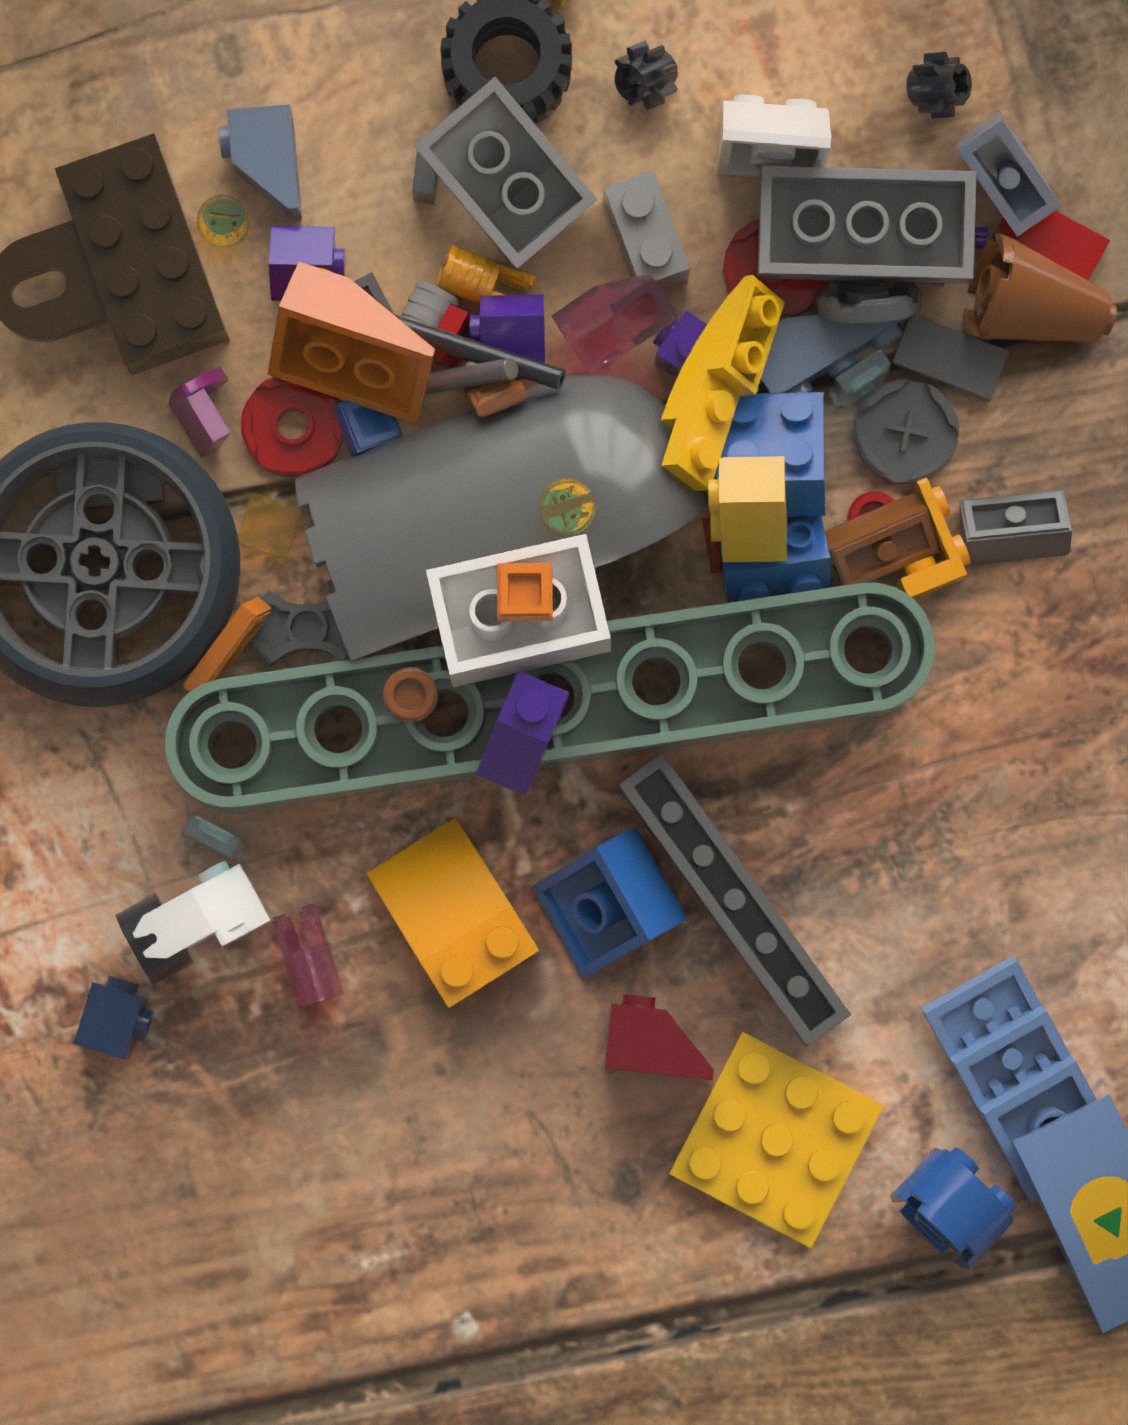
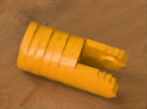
(474, 275)

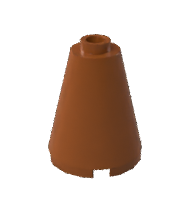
(1033, 298)

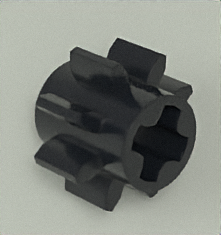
(646, 75)
(939, 85)

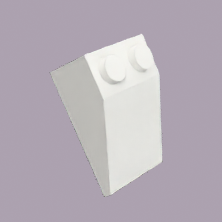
(771, 135)

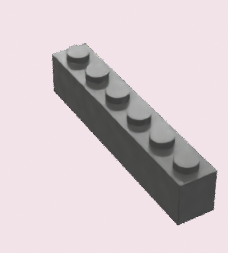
(734, 900)

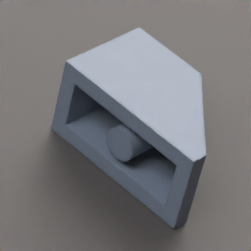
(265, 153)
(1007, 173)

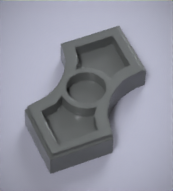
(297, 629)

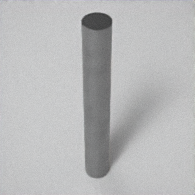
(472, 375)

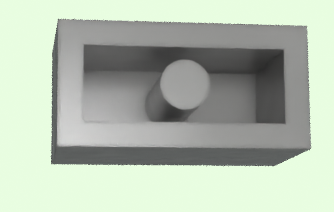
(646, 230)

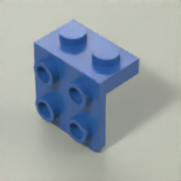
(805, 569)

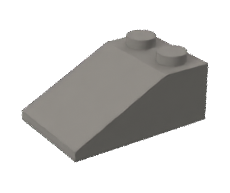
(505, 173)

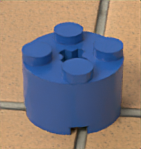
(954, 1205)

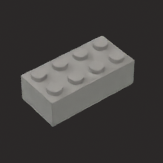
(866, 224)

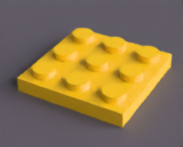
(776, 1139)

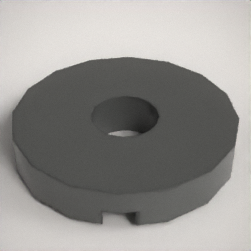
(867, 301)

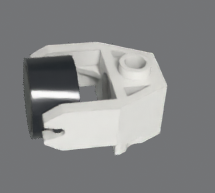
(164, 932)

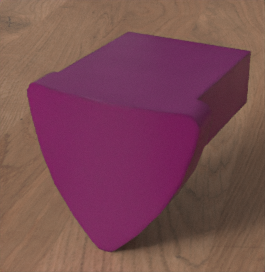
(198, 413)

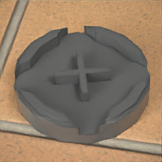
(906, 431)

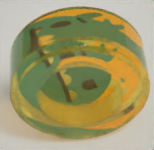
(223, 221)
(567, 506)

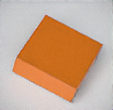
(524, 591)

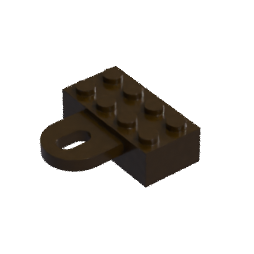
(123, 262)

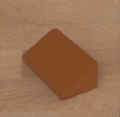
(882, 541)

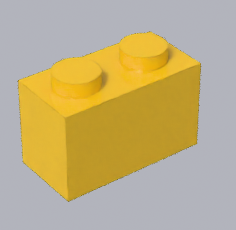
(750, 509)

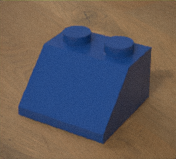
(609, 902)

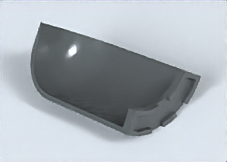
(477, 492)

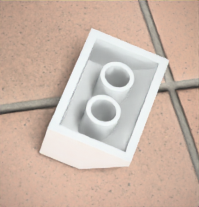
(485, 648)

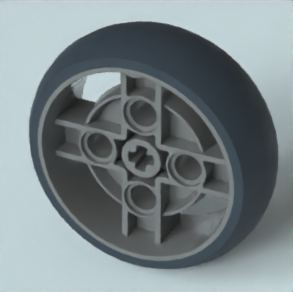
(135, 530)

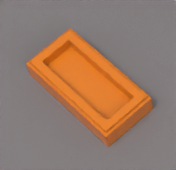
(229, 643)

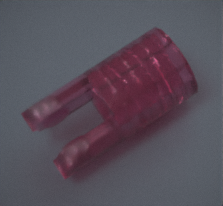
(311, 969)

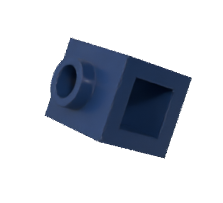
(114, 1018)

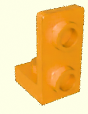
(926, 575)

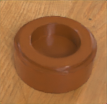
(410, 695)

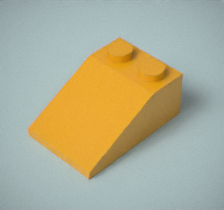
(452, 912)

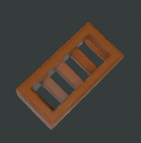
(495, 396)

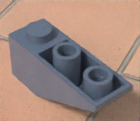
(813, 346)

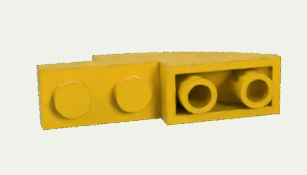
(717, 372)

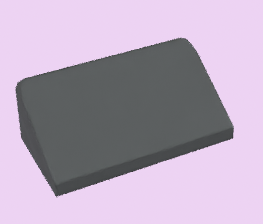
(1016, 527)

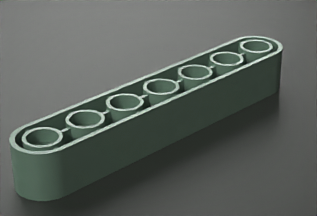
(606, 713)

